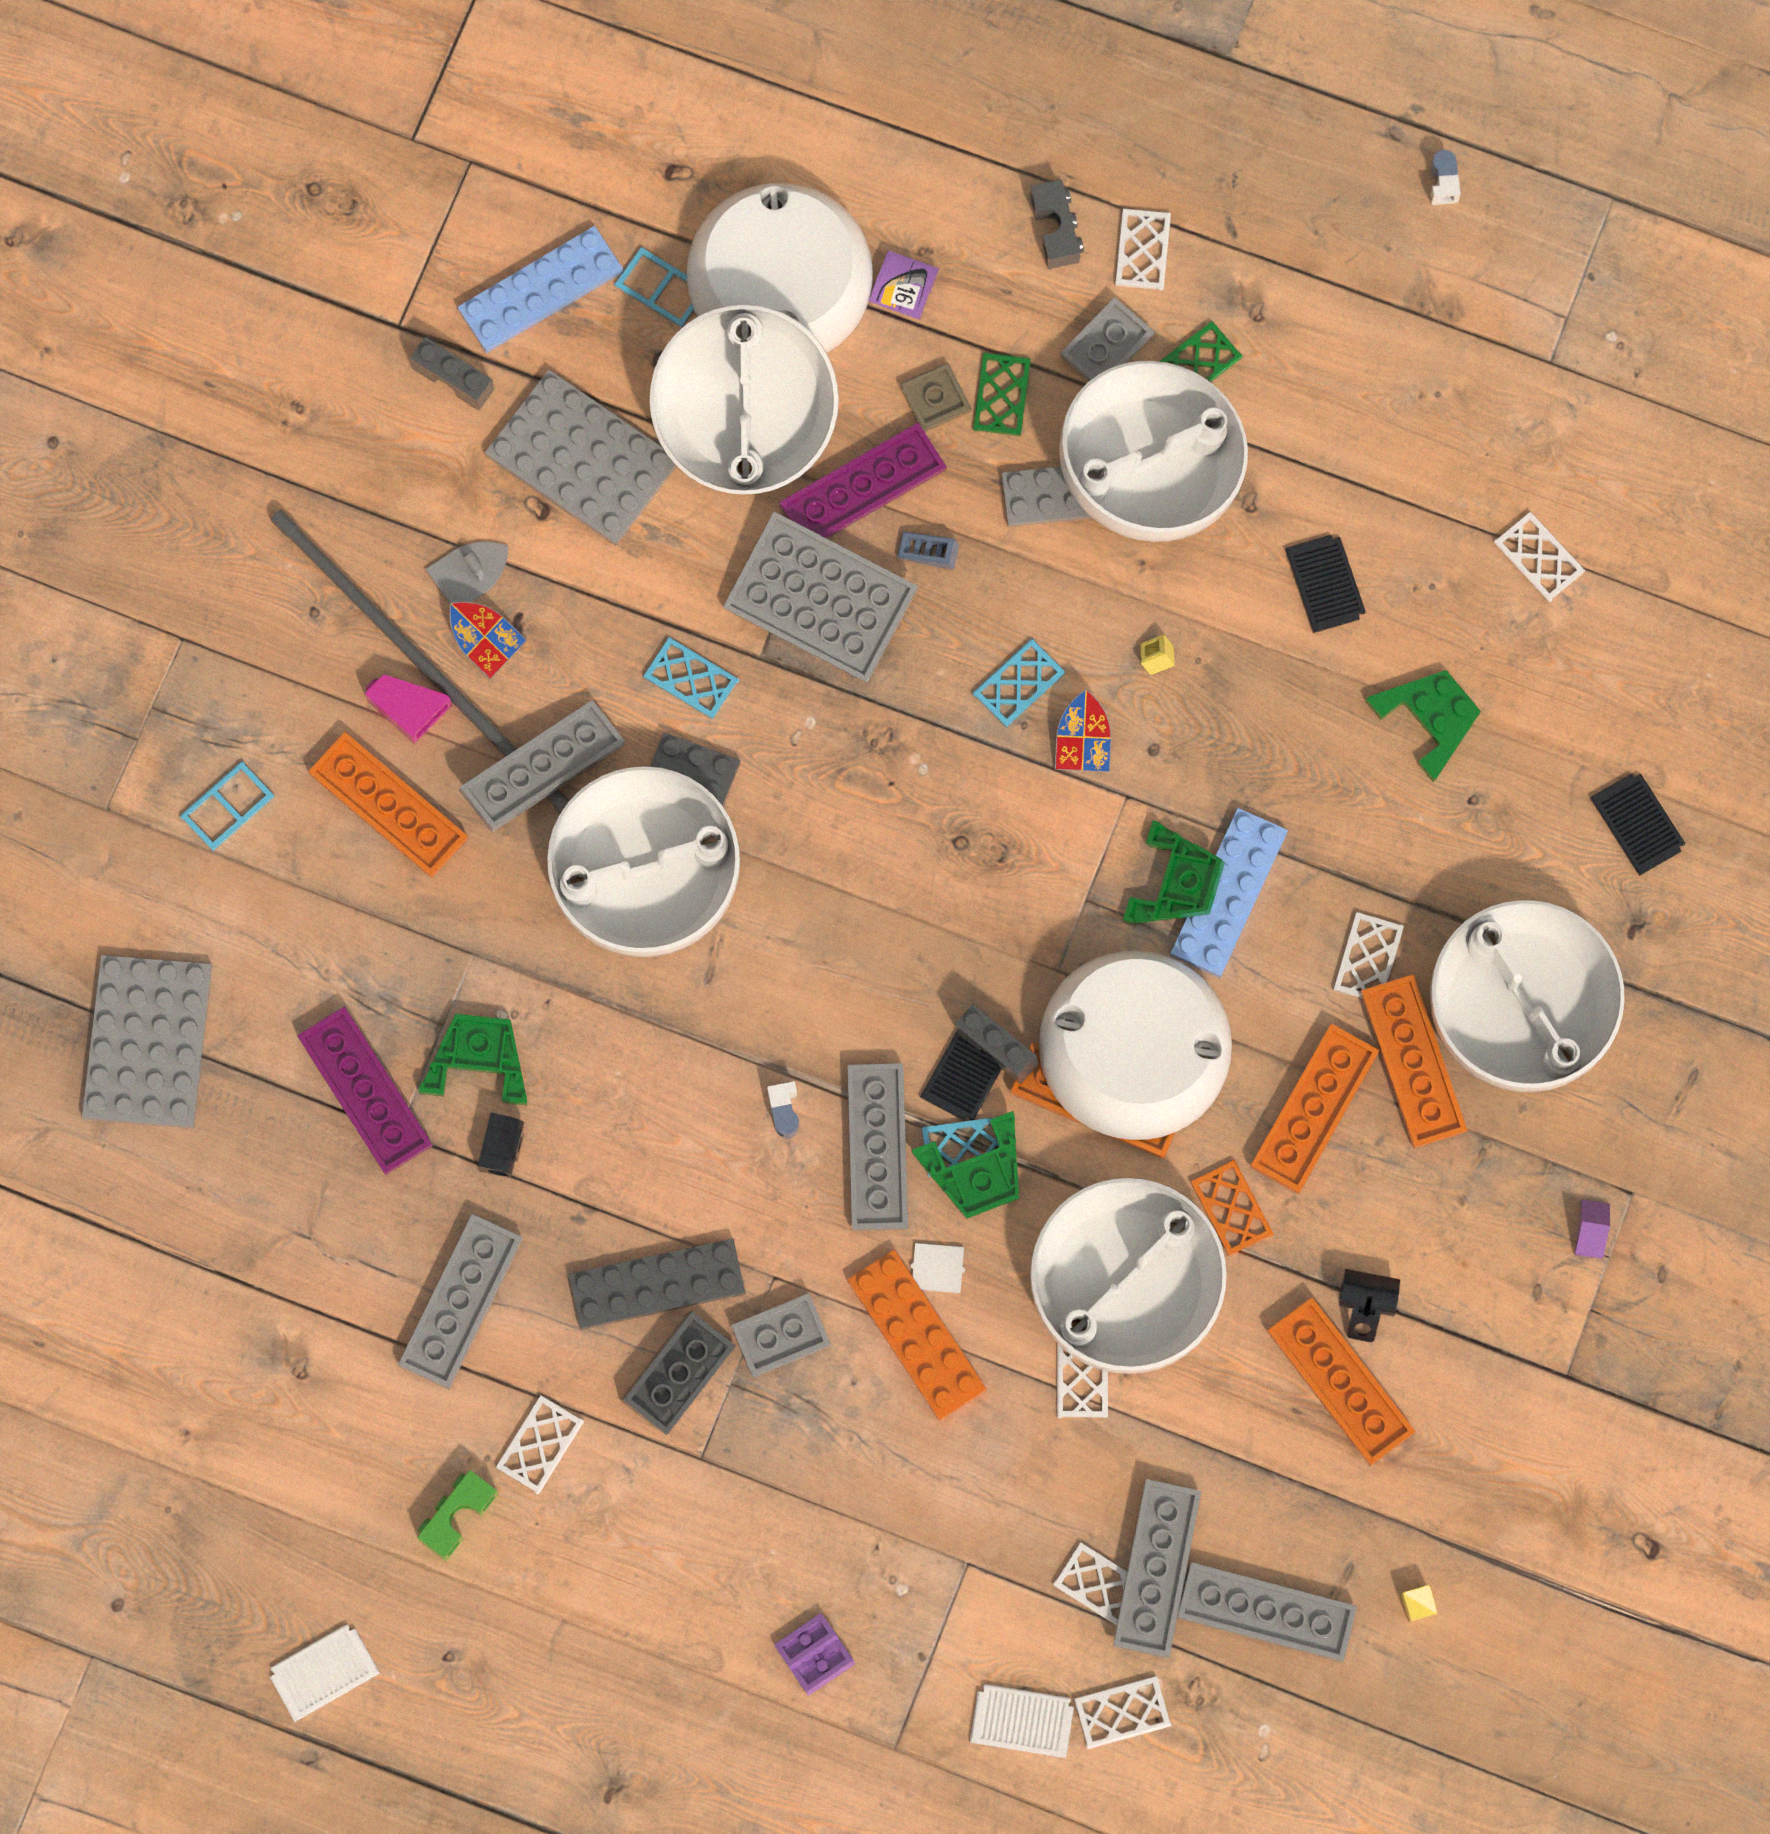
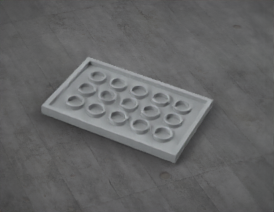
(581, 457)
(820, 597)
(147, 1042)

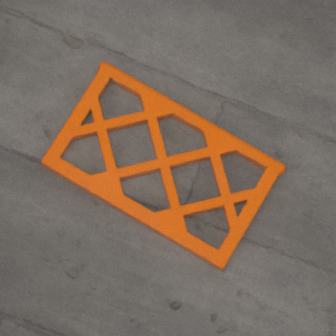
(1220, 1228)

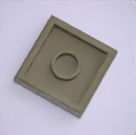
(935, 397)

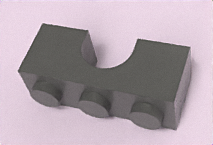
(1051, 202)
(466, 381)
(997, 1042)

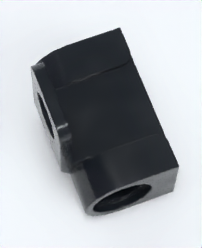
(501, 1145)
(1369, 1298)

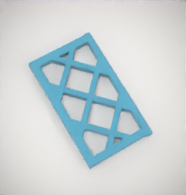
(691, 700)
(1021, 705)
(949, 1130)

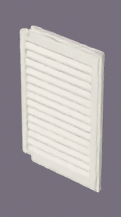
(323, 1672)
(1022, 1720)

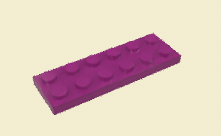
(865, 483)
(365, 1090)

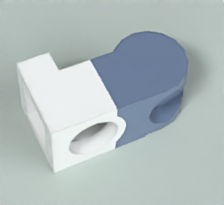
(1447, 180)
(784, 1118)

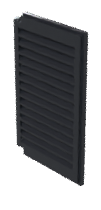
(1325, 583)
(1638, 823)
(961, 1079)

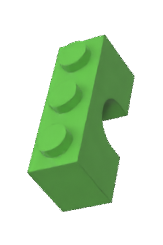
(469, 1493)

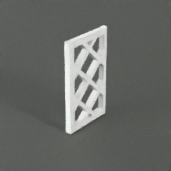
(1162, 238)
(1543, 535)
(1354, 939)
(1063, 1389)
(530, 1422)
(1079, 1595)
(1114, 1735)

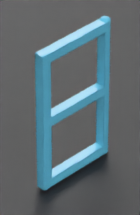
(651, 302)
(240, 820)

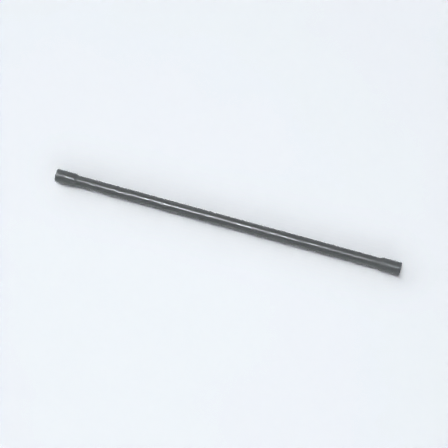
(292, 531)

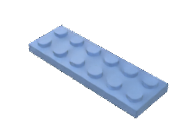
(540, 289)
(1248, 856)

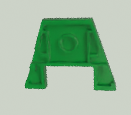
(1441, 710)
(1187, 883)
(478, 1046)
(982, 1180)

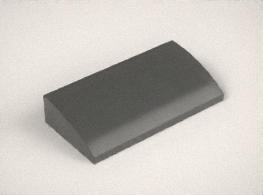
(678, 1372)

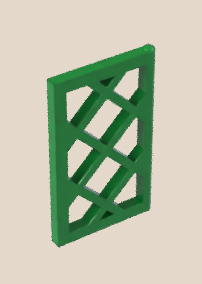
(1195, 341)
(1018, 409)

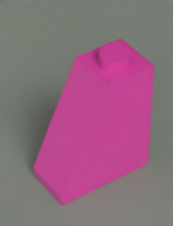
(407, 705)

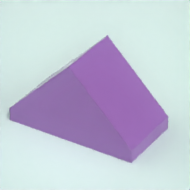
(1592, 1229)

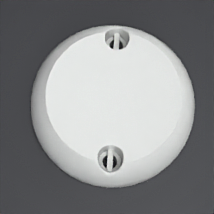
(792, 259)
(744, 399)
(1153, 451)
(643, 861)
(1528, 997)
(1135, 1045)
(1128, 1277)

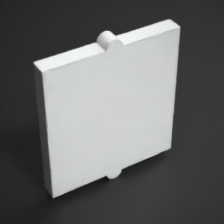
(938, 1267)

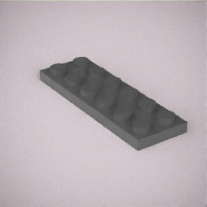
(657, 1284)

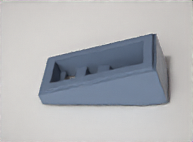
(941, 543)

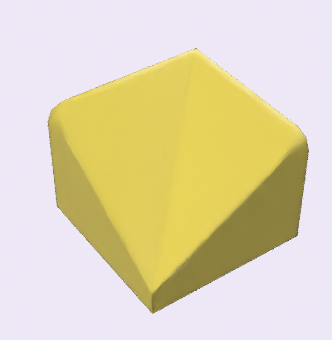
(1157, 654)
(1419, 1603)

